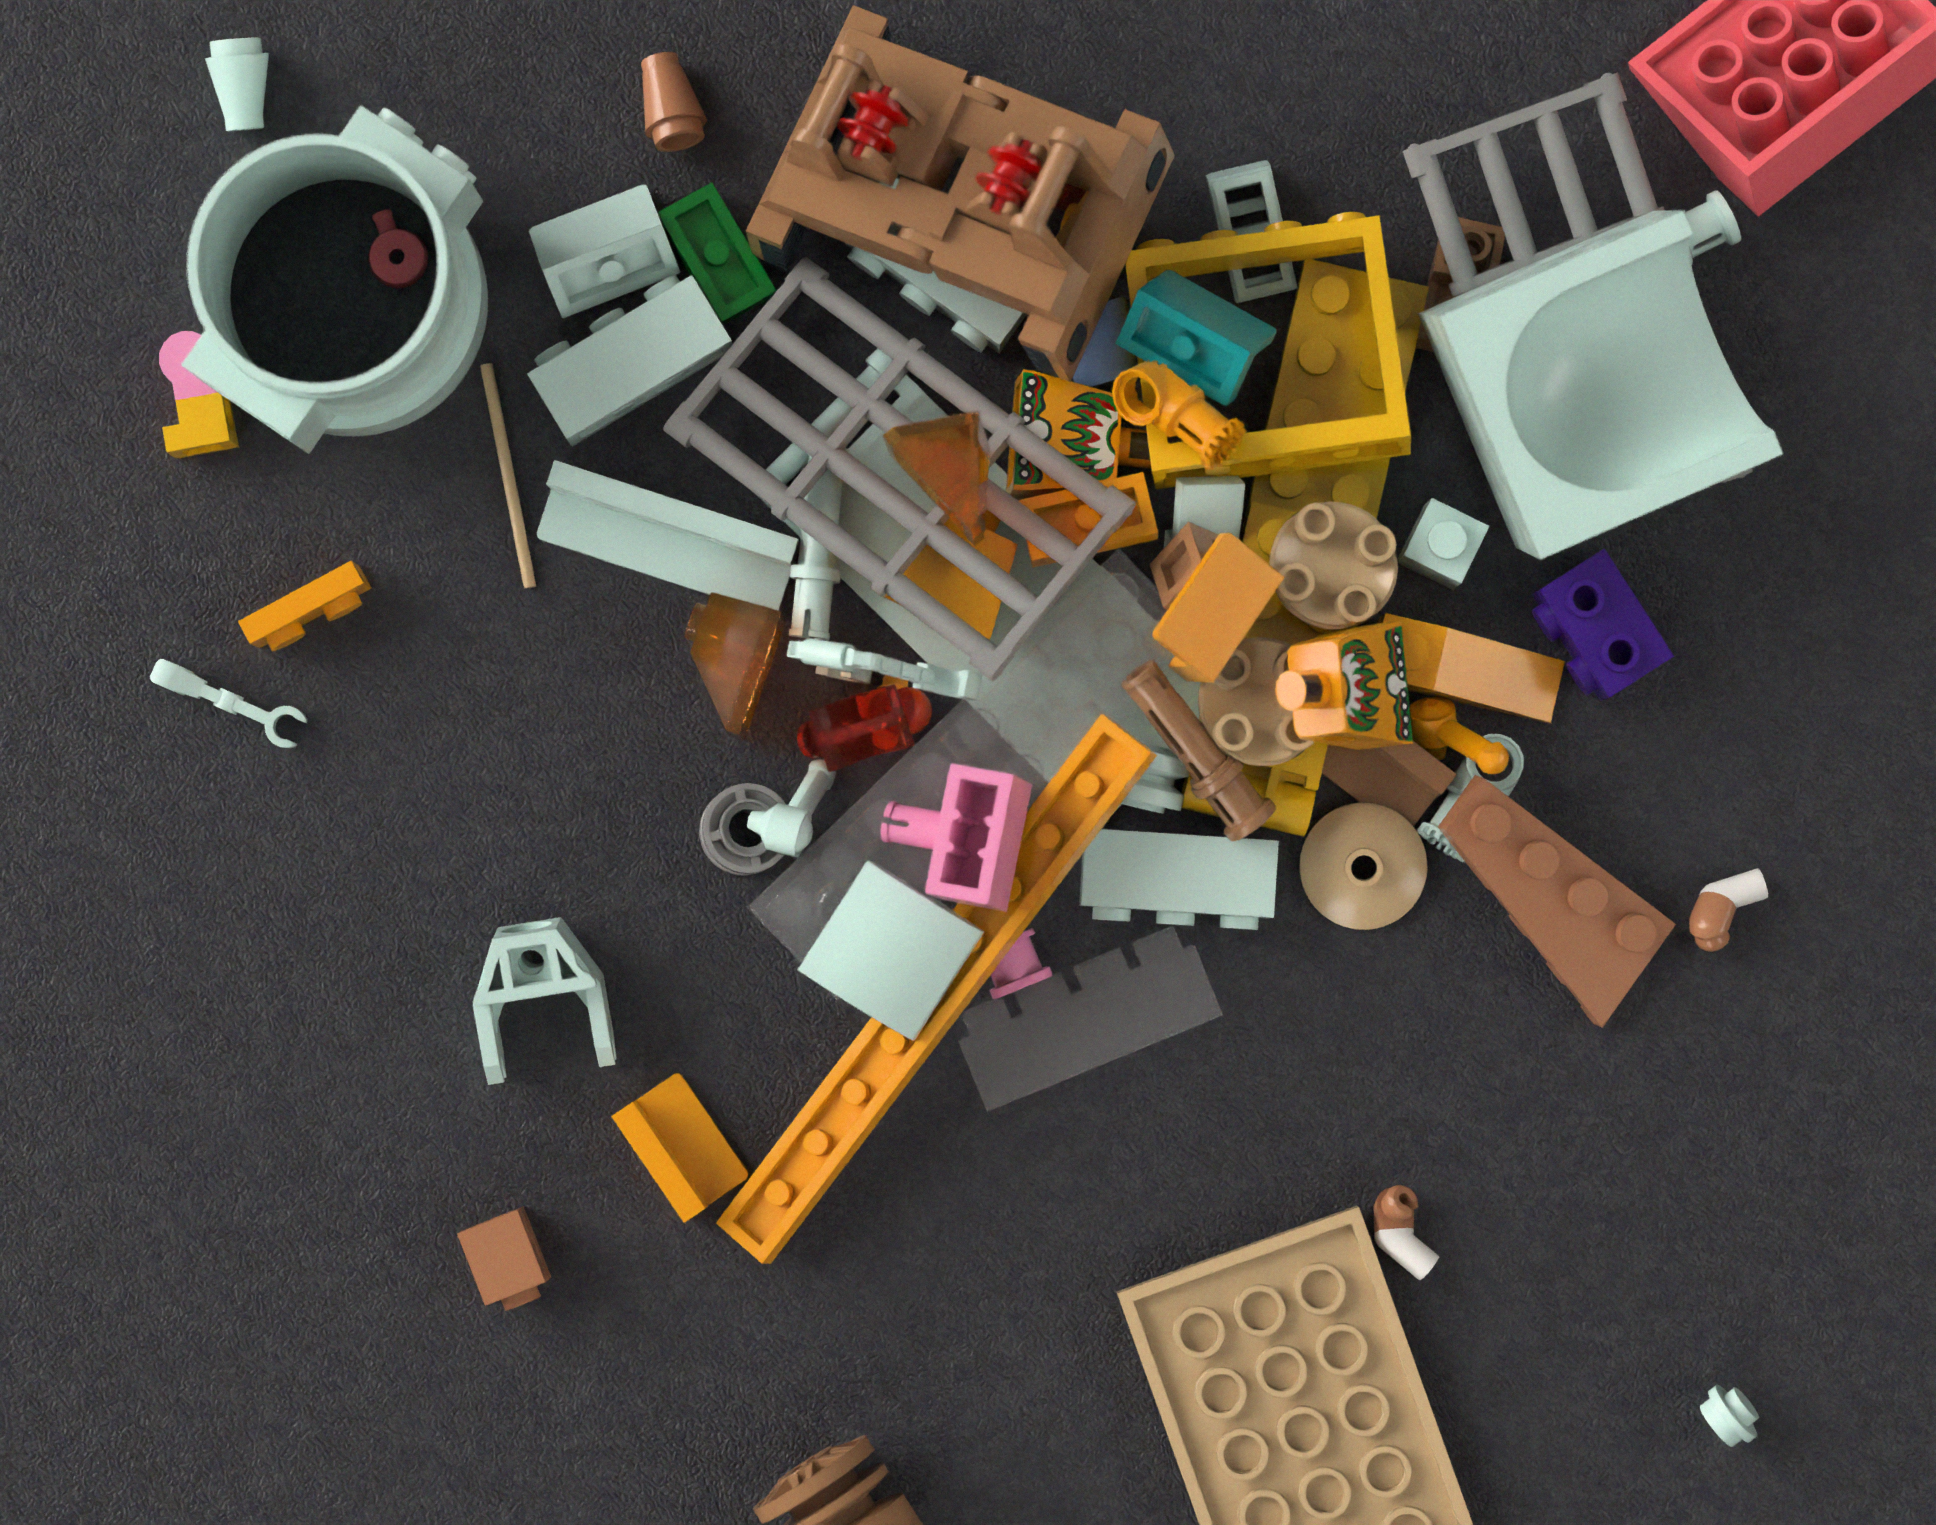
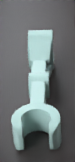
(187, 683)

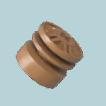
(831, 1493)

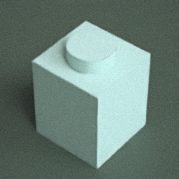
(1442, 544)

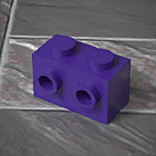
(1600, 627)

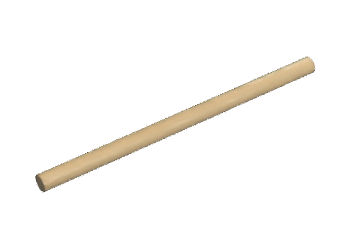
(508, 475)

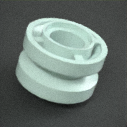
(1156, 786)

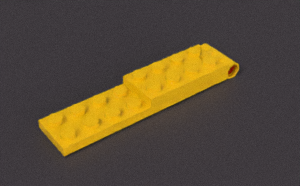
(1323, 376)

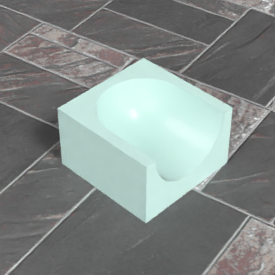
(1595, 385)

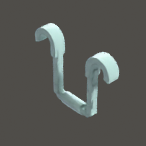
(848, 664)

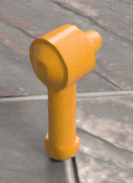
(1436, 727)

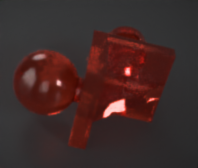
(864, 725)

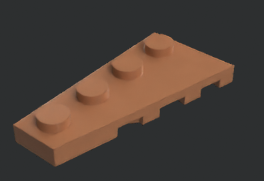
(1566, 904)

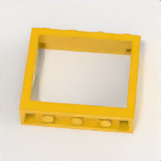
(1297, 445)

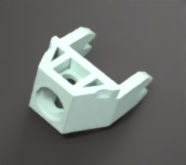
(511, 978)

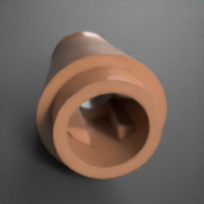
(670, 105)

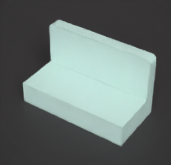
(603, 251)

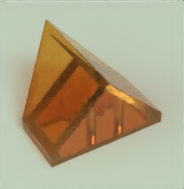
(949, 464)

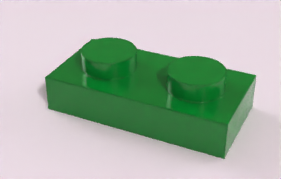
(716, 253)

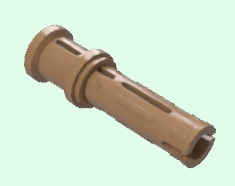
(1212, 771)

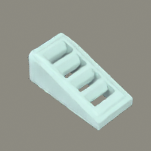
(1238, 178)

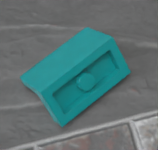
(1194, 334)

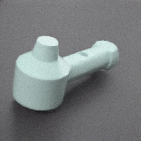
(789, 827)

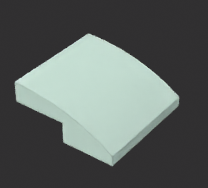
(890, 950)

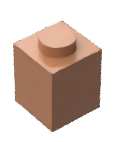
(505, 1259)

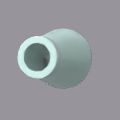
(239, 81)

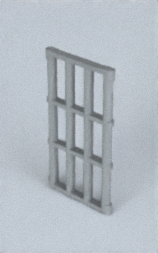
(1425, 166)
(871, 406)

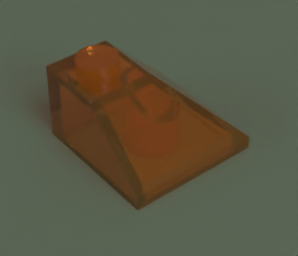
(734, 655)

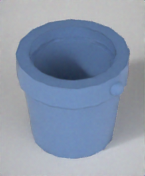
(1102, 357)

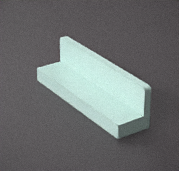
(665, 537)

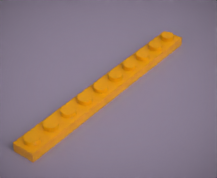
(884, 1061)

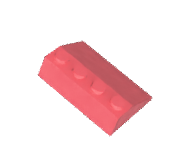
(1786, 82)

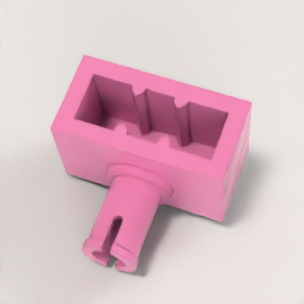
(971, 838)

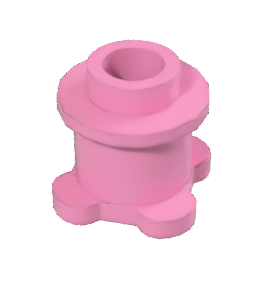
(1018, 968)

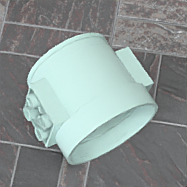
(436, 356)

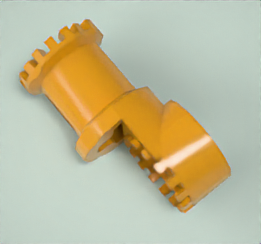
(1178, 412)

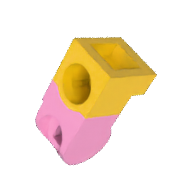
(203, 413)

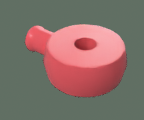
(393, 240)

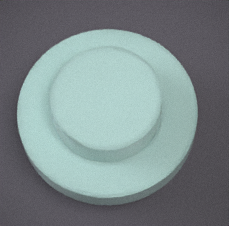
(1730, 1415)

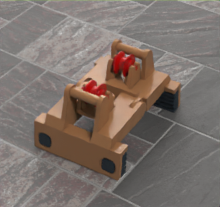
(992, 223)

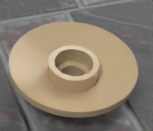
(1355, 832)

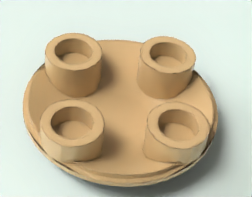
(1334, 565)
(1243, 707)

